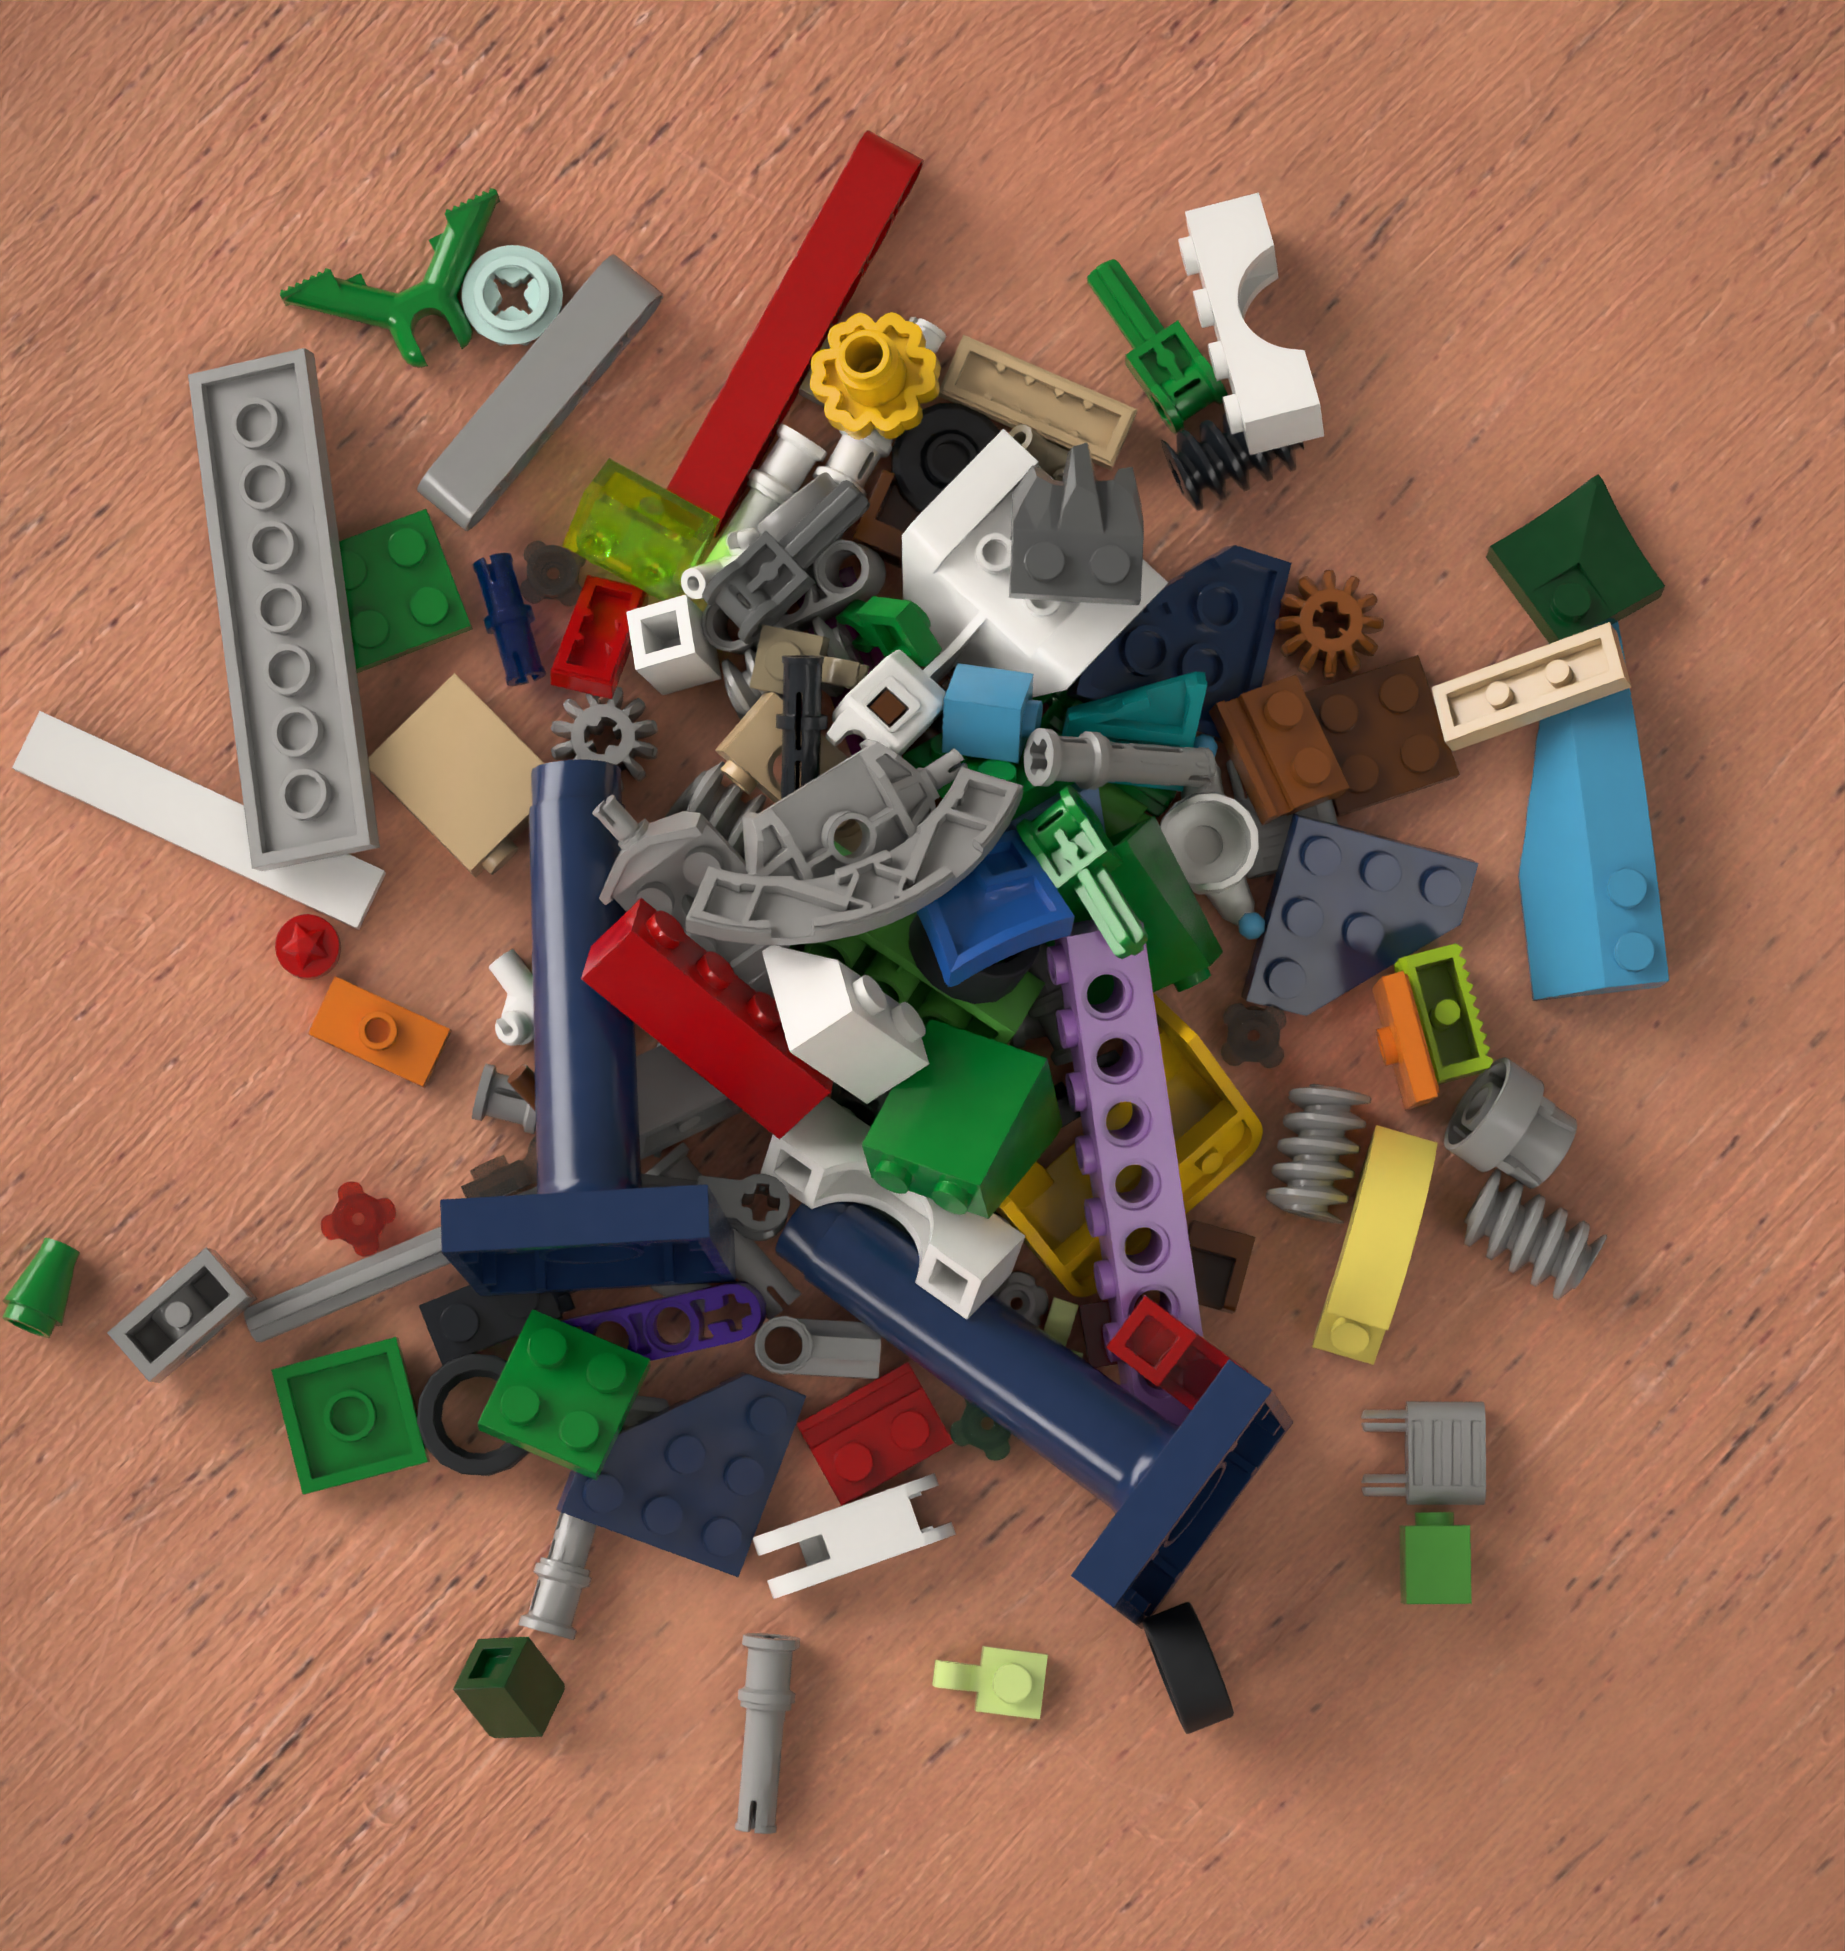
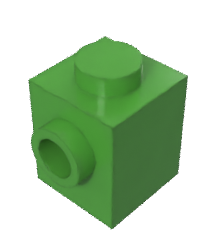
(1435, 1560)

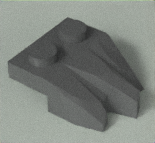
(1077, 535)

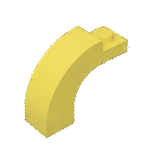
(1376, 1245)

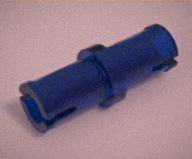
(509, 619)

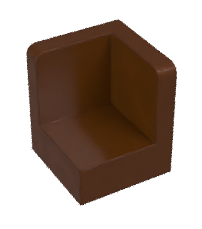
(885, 520)
(1219, 1264)

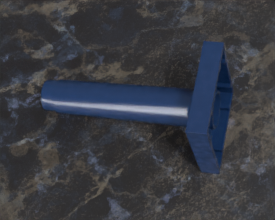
(590, 1213)
(1157, 1477)

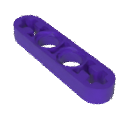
(642, 1317)

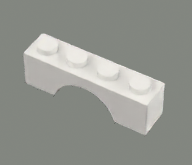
(1270, 384)
(958, 1254)

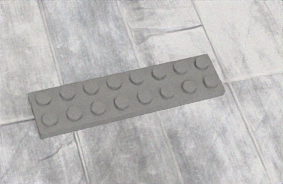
(283, 610)

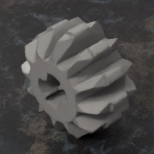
(593, 722)

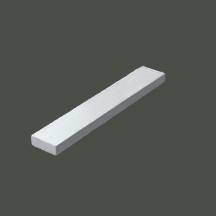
(186, 816)

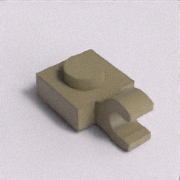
(777, 642)

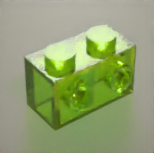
(639, 531)

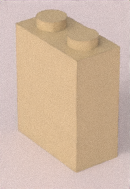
(461, 776)

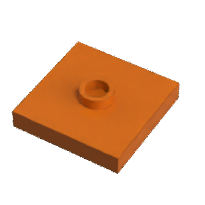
(1403, 1040)

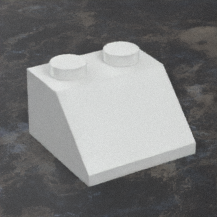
(844, 1023)

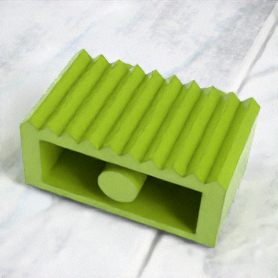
(1447, 1012)

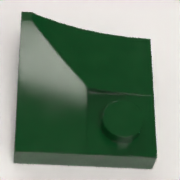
(1576, 565)

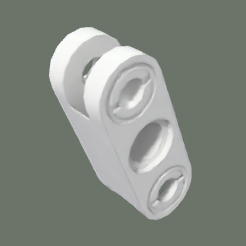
(852, 1536)

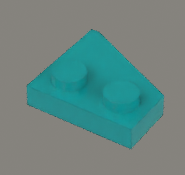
(1151, 715)

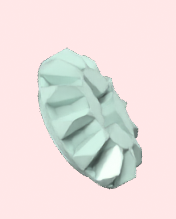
(511, 266)

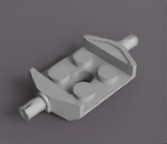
(870, 787)
(664, 863)

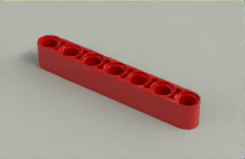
(795, 326)

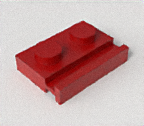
(874, 1433)

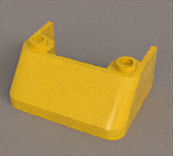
(1212, 1139)

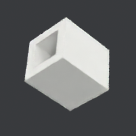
(671, 645)

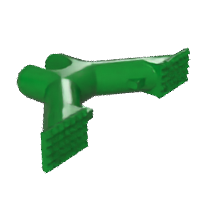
(403, 310)

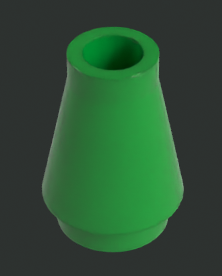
(42, 1290)

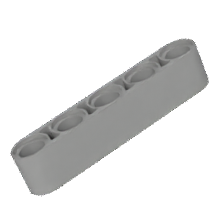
(540, 392)

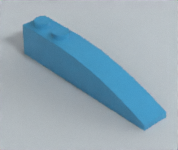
(1590, 857)

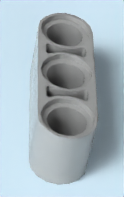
(823, 599)

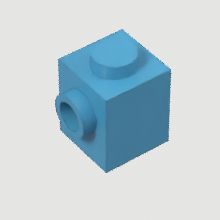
(989, 712)

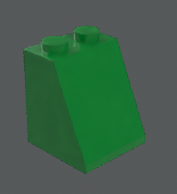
(1154, 885)
(964, 1122)

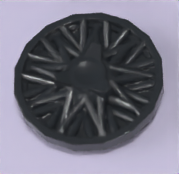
(938, 450)

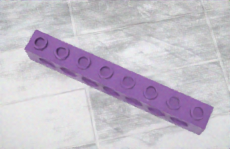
(1143, 1141)

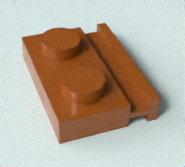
(1279, 749)

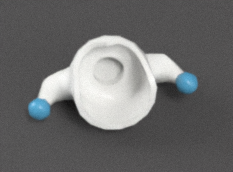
(1216, 848)

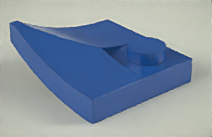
(995, 912)

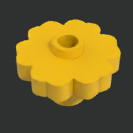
(875, 375)

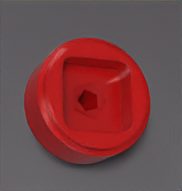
(308, 946)

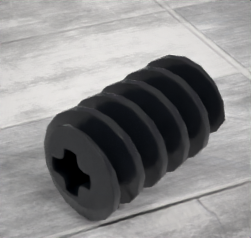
(1218, 459)

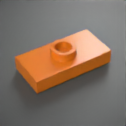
(379, 1032)

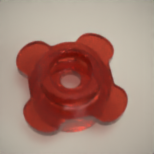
(364, 1236)

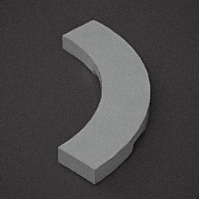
(868, 891)

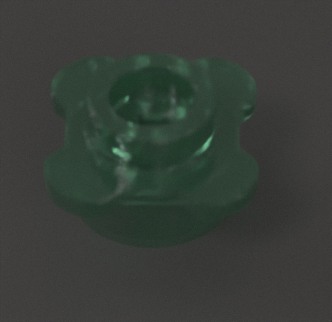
(969, 1431)

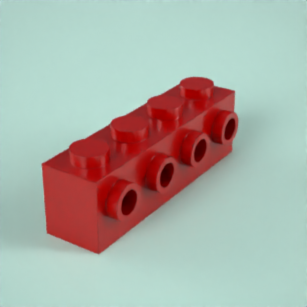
(704, 1016)

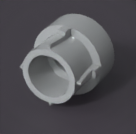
(1510, 1125)

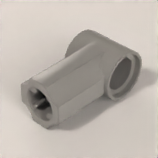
(827, 1350)

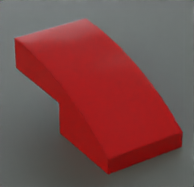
(1168, 1352)

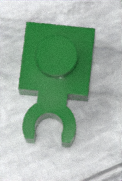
(891, 627)

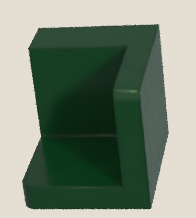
(509, 1687)

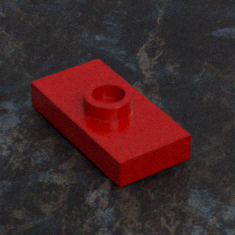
(597, 638)

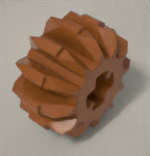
(1345, 611)

